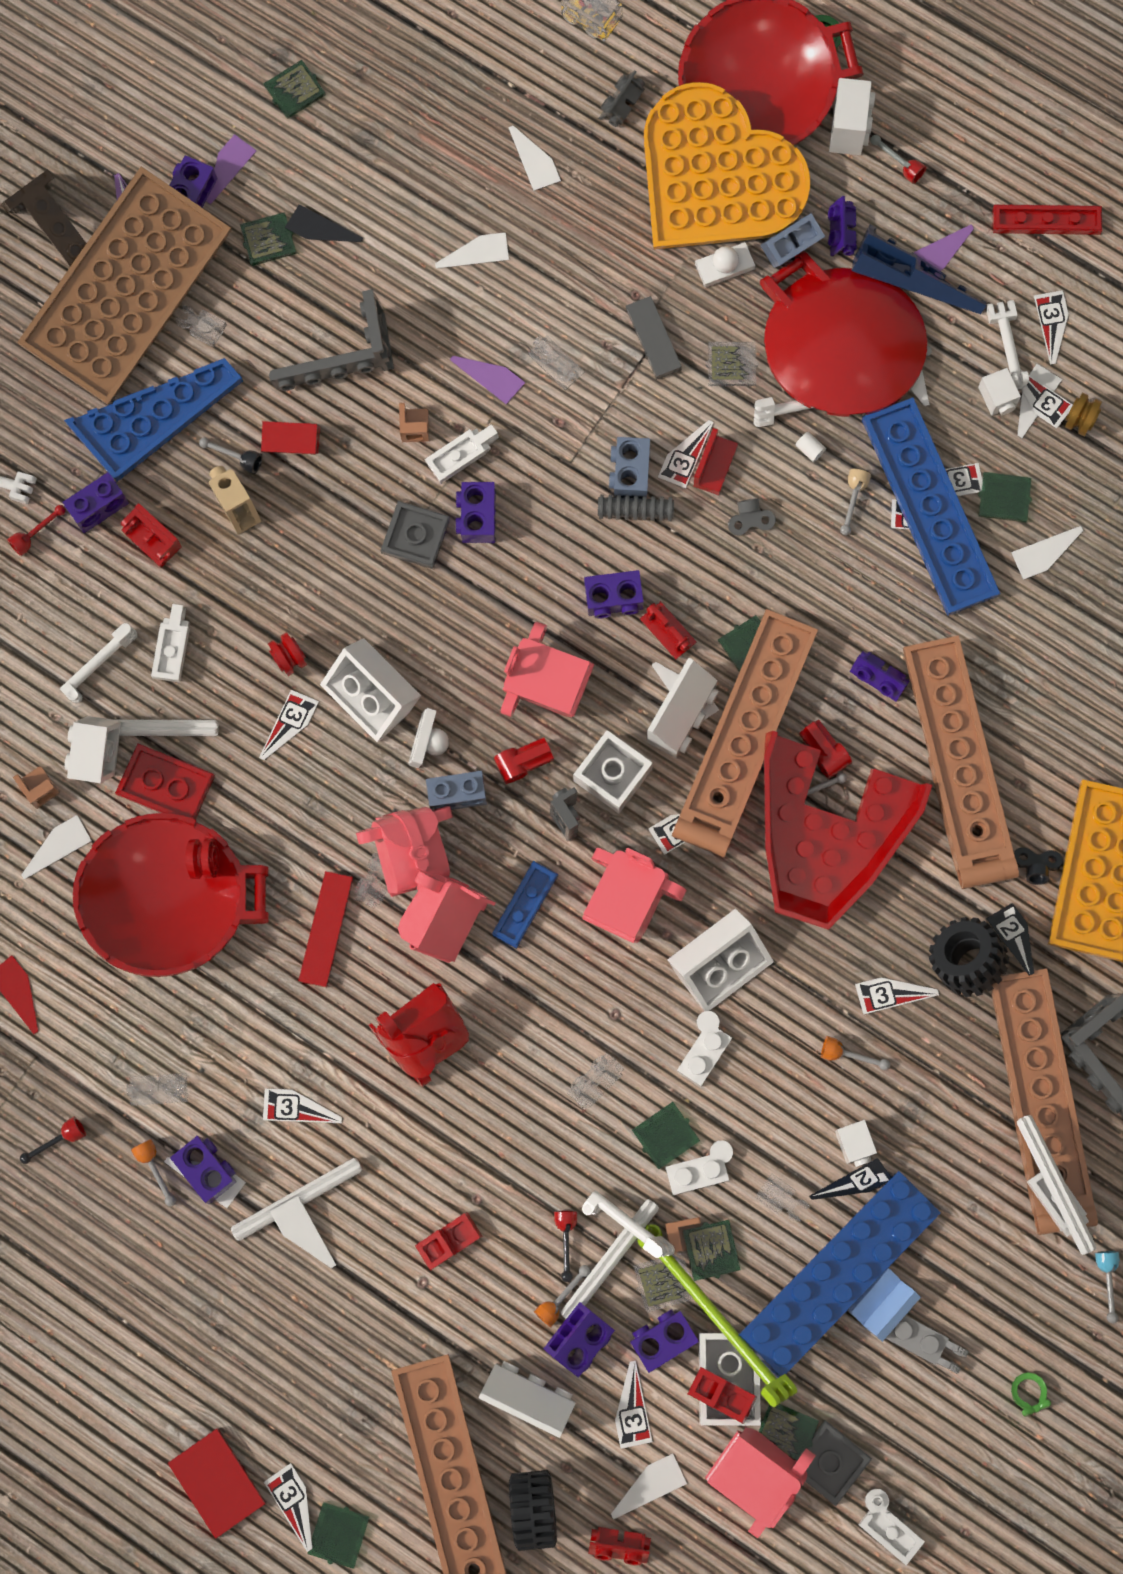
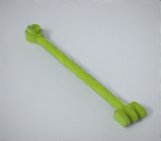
(776, 1389)

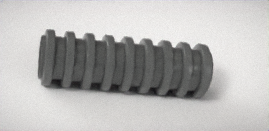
(635, 507)

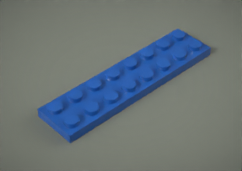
(930, 506)
(839, 1274)

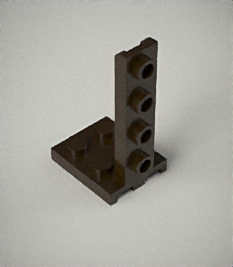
(48, 216)

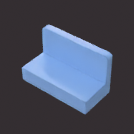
(884, 1304)

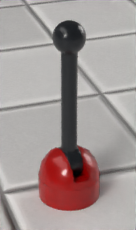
(71, 1130)
(566, 1222)

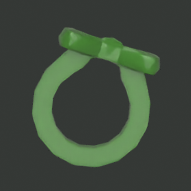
(1027, 1408)

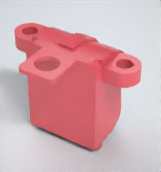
(544, 676)
(408, 844)
(628, 893)
(441, 916)
(759, 1477)

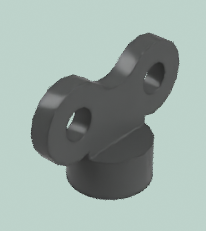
(750, 516)

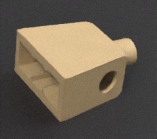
(233, 499)

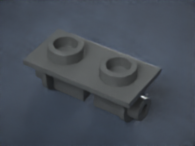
(627, 89)

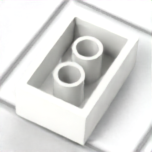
(723, 1360)

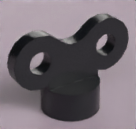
(1038, 865)

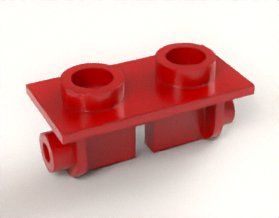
(667, 629)
(630, 1550)

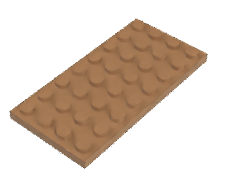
(124, 286)

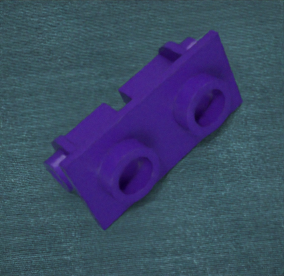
(842, 215)
(869, 669)

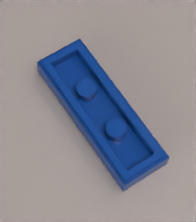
(524, 904)

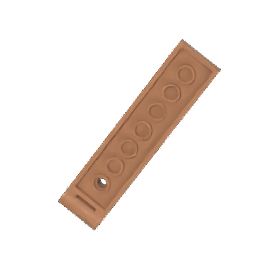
(739, 739)
(960, 763)
(1041, 1085)
(448, 1467)

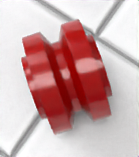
(287, 654)
(202, 858)

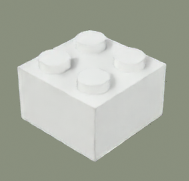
(852, 116)
(93, 749)
(612, 771)

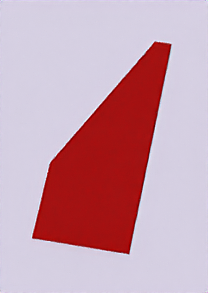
(17, 991)

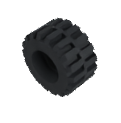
(980, 972)
(532, 1510)

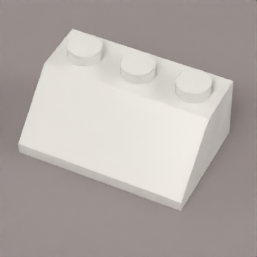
(369, 689)
(682, 709)
(721, 960)
(528, 1398)

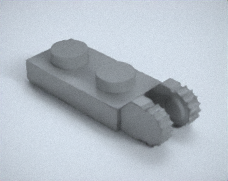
(925, 1343)

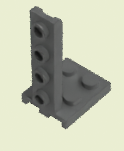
(344, 364)
(1090, 1027)

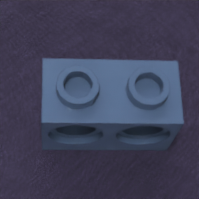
(792, 240)
(635, 468)
(457, 791)

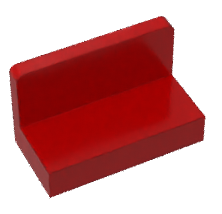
(715, 463)

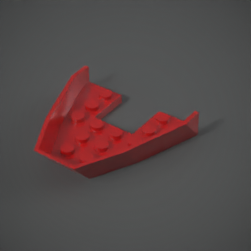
(822, 859)

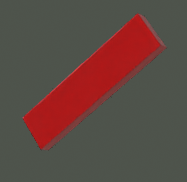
(1047, 219)
(326, 929)

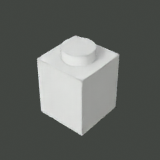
(999, 392)
(856, 1143)

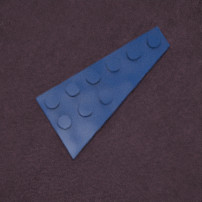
(146, 420)

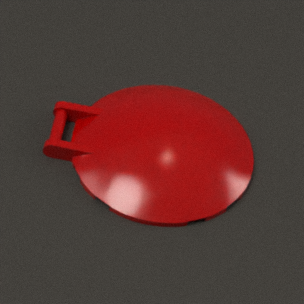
(771, 61)
(842, 339)
(145, 908)

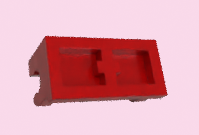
(290, 437)
(150, 535)

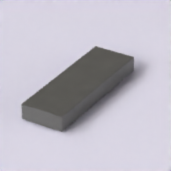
(653, 337)

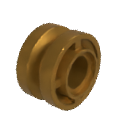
(1083, 414)

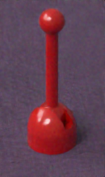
(21, 541)

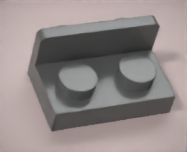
(564, 813)

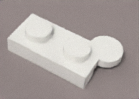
(705, 1050)
(701, 1171)
(889, 1529)

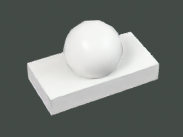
(724, 264)
(427, 739)

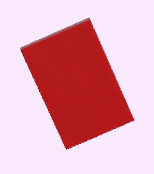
(164, 783)
(216, 1483)

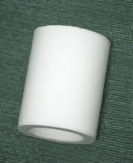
(810, 446)

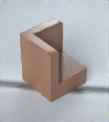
(413, 424)
(37, 787)
(675, 1234)

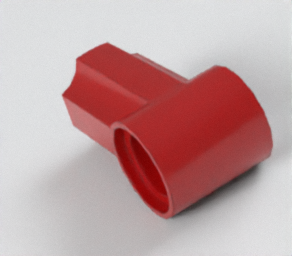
(833, 755)
(516, 763)

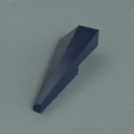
(908, 271)

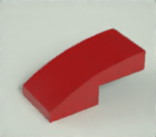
(448, 1241)
(722, 1395)

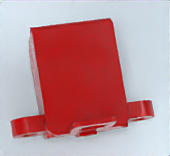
(422, 1032)

